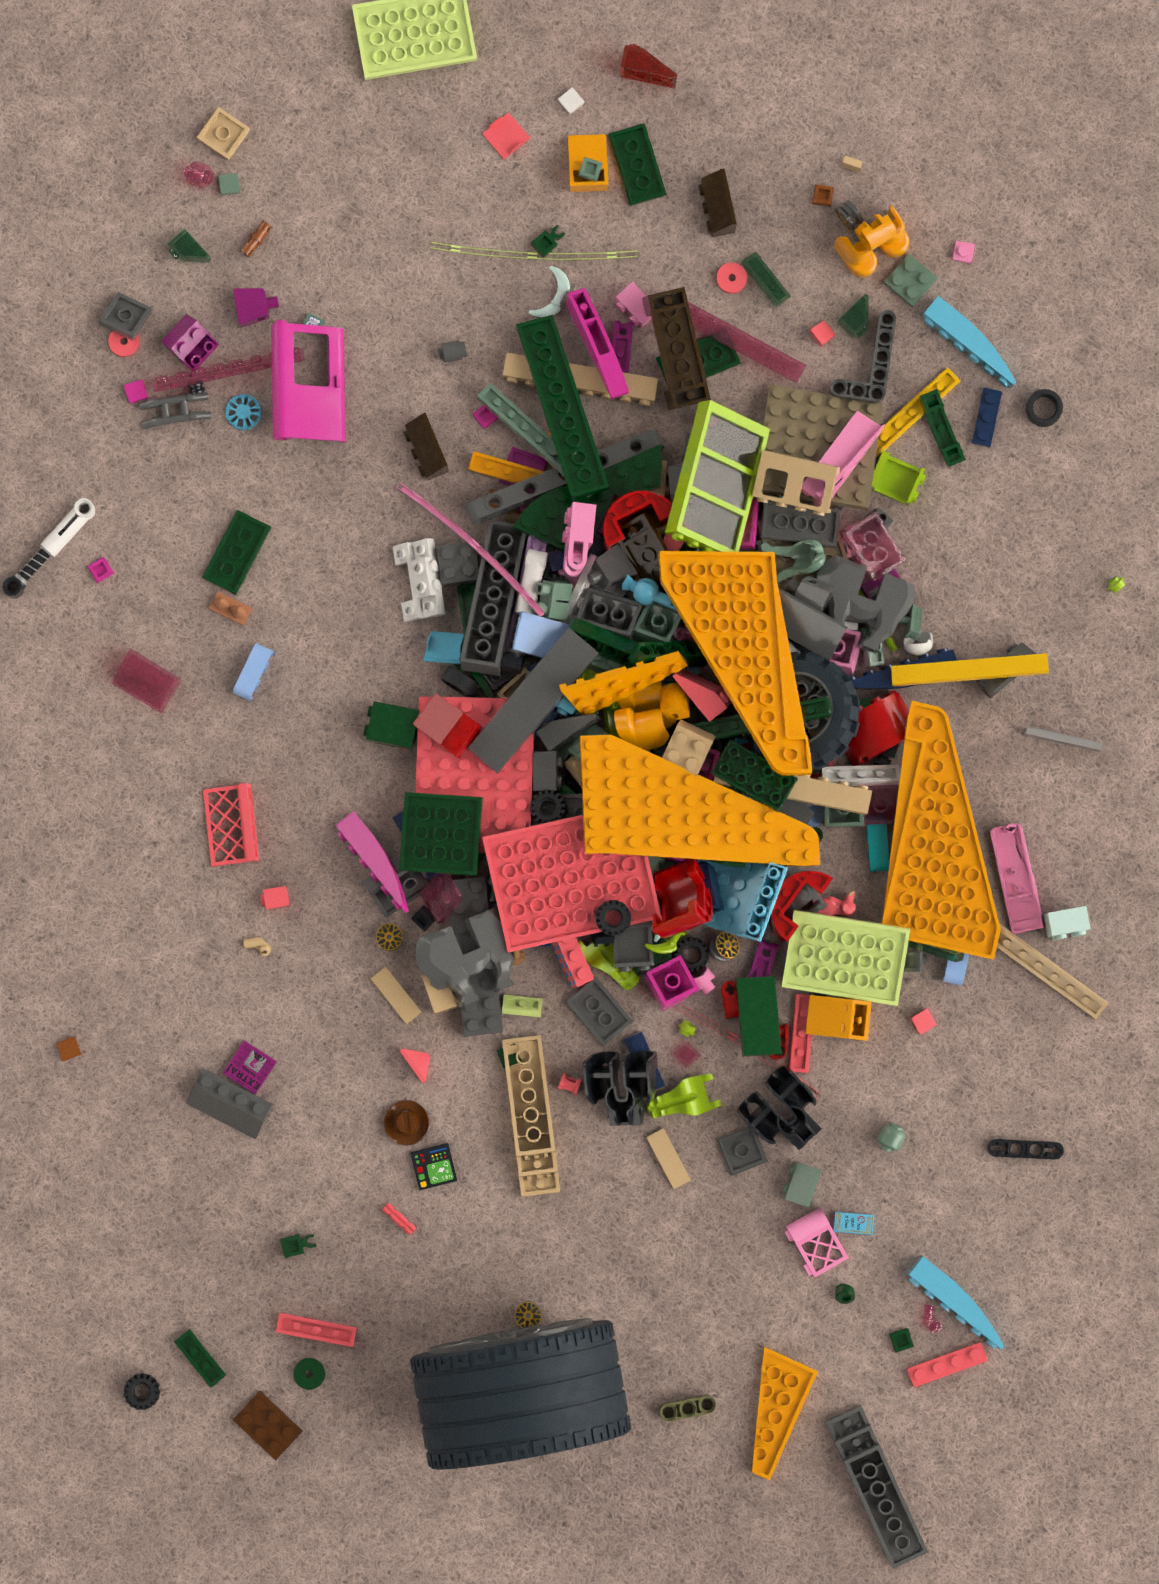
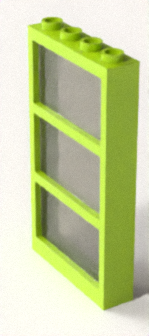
(717, 479)

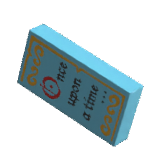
(853, 1223)

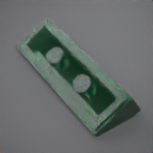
(765, 279)

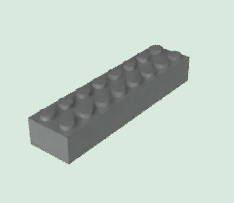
(493, 600)
(484, 1014)

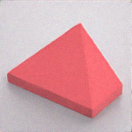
(418, 1061)

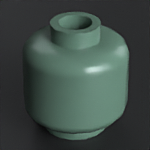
(891, 1137)

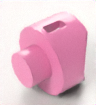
(704, 981)

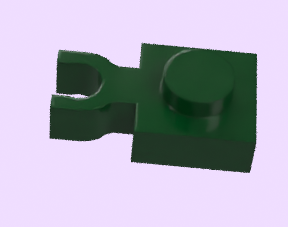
(546, 242)
(294, 1245)

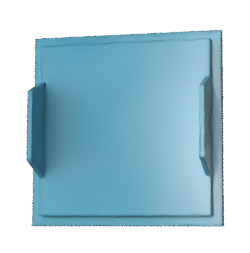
(444, 647)

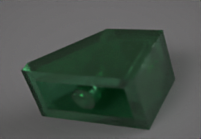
(187, 249)
(856, 318)

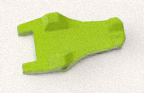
(603, 959)
(686, 1098)

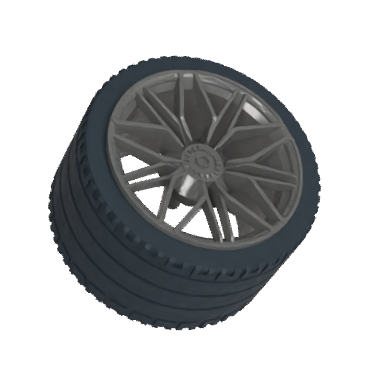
(520, 1393)

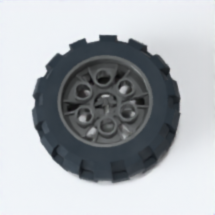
(829, 735)

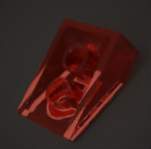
(642, 66)

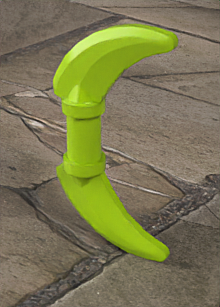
(667, 947)

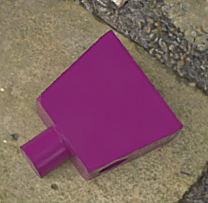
(253, 305)

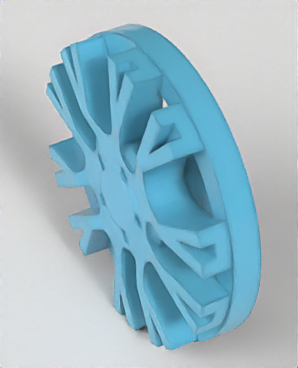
(243, 412)

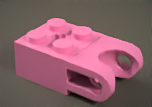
(578, 536)

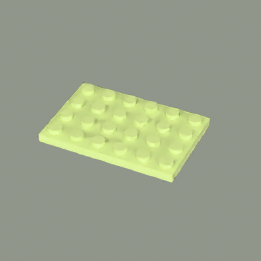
(412, 35)
(846, 957)

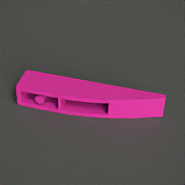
(597, 342)
(372, 856)

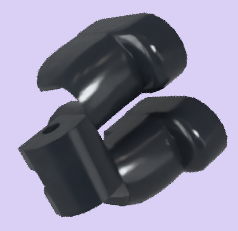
(638, 1079)
(795, 1097)

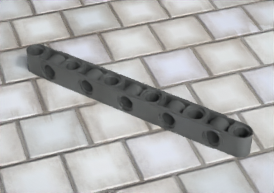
(516, 497)

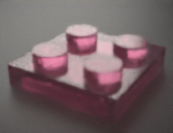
(441, 896)

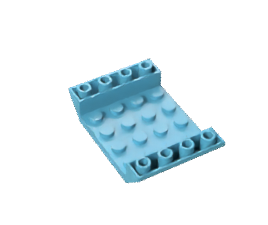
(747, 897)

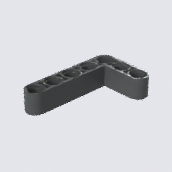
(876, 366)

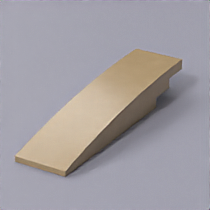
(531, 1117)

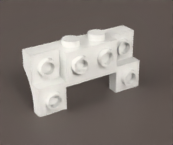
(424, 579)

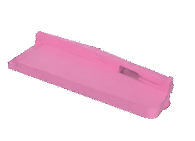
(844, 453)
(1017, 878)

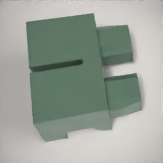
(550, 595)

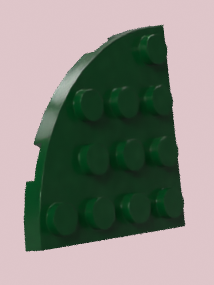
(546, 514)

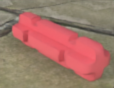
(399, 1219)

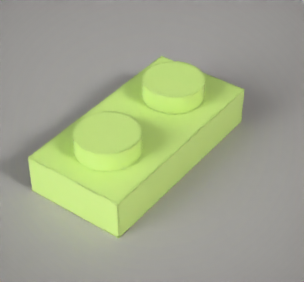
(522, 1005)

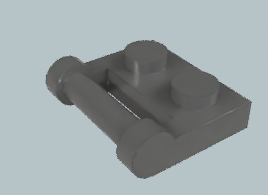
(803, 897)

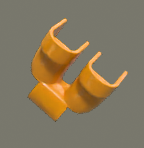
(882, 232)
(649, 712)

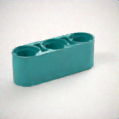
(878, 847)

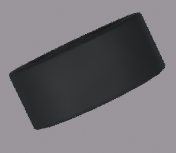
(1058, 407)
(459, 681)

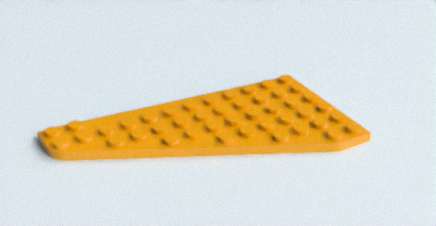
(740, 627)
(661, 810)
(935, 857)

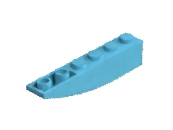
(967, 338)
(953, 1298)

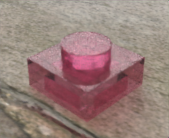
(687, 1054)

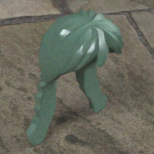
(807, 553)

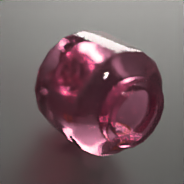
(199, 174)

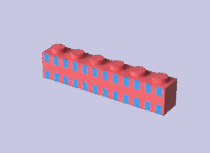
(573, 962)

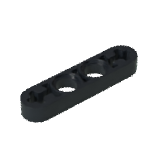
(1025, 1149)

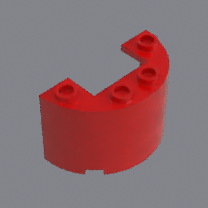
(630, 507)
(879, 729)
(792, 884)
(684, 899)

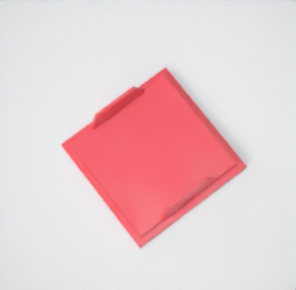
(506, 135)

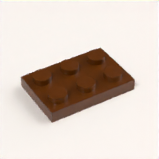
(267, 1425)

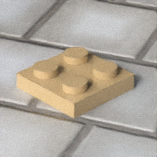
(223, 133)

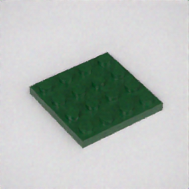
(441, 833)

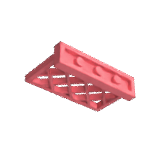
(247, 824)

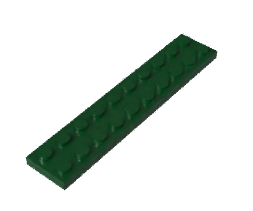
(562, 407)

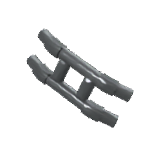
(184, 416)

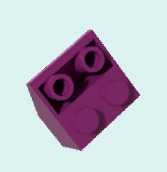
(190, 342)

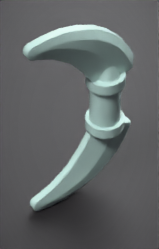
(563, 287)

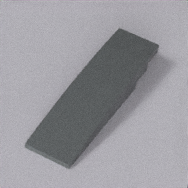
(533, 700)
(876, 1486)

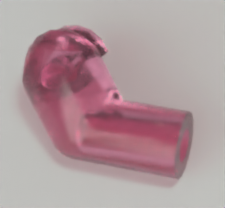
(929, 1320)

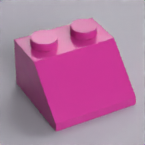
(671, 983)

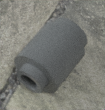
(452, 351)

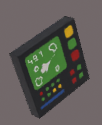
(433, 1166)

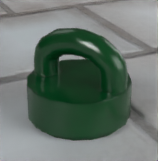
(844, 1293)

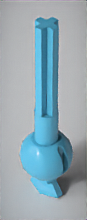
(646, 592)

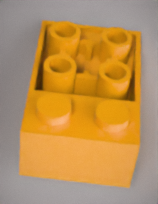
(590, 147)
(838, 1017)

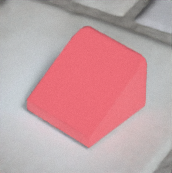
(822, 333)
(923, 1021)

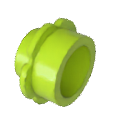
(1116, 584)
(686, 1028)

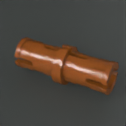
(255, 238)

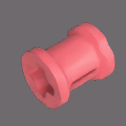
(569, 1084)

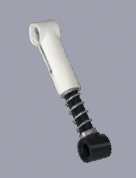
(51, 546)
(533, 573)

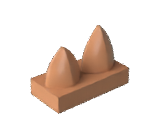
(230, 608)

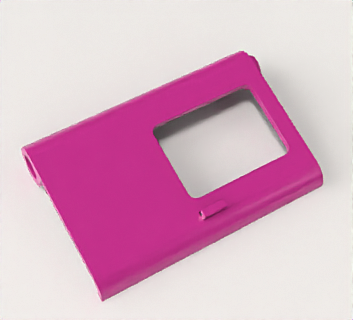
(307, 409)

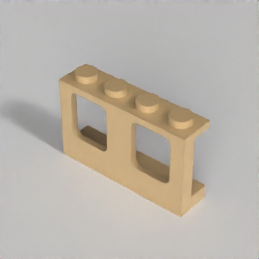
(797, 470)

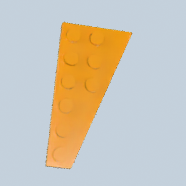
(619, 683)
(781, 1398)

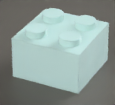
(1068, 921)

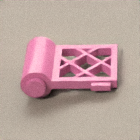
(805, 1230)

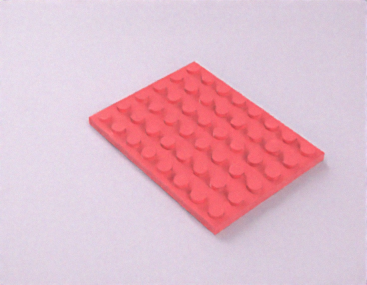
(504, 794)
(553, 889)

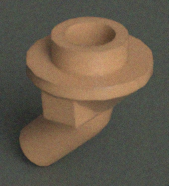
(518, 956)

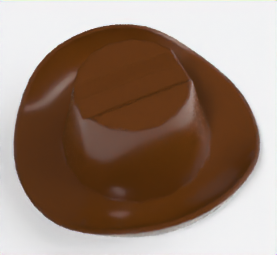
(406, 1122)

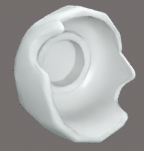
(926, 640)

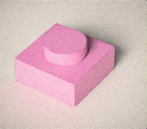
(963, 252)

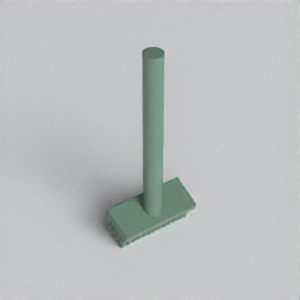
(912, 622)

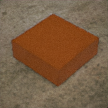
(823, 195)
(69, 1048)

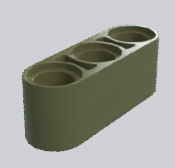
(697, 1408)

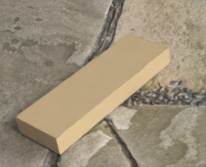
(396, 995)
(668, 1158)

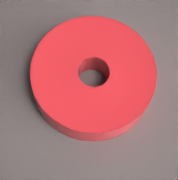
(725, 284)
(123, 350)

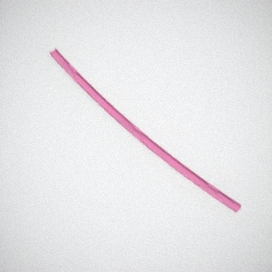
(474, 545)

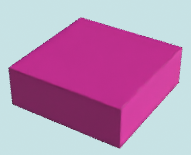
(136, 391)
(484, 417)
(100, 570)

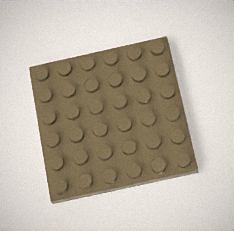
(805, 427)

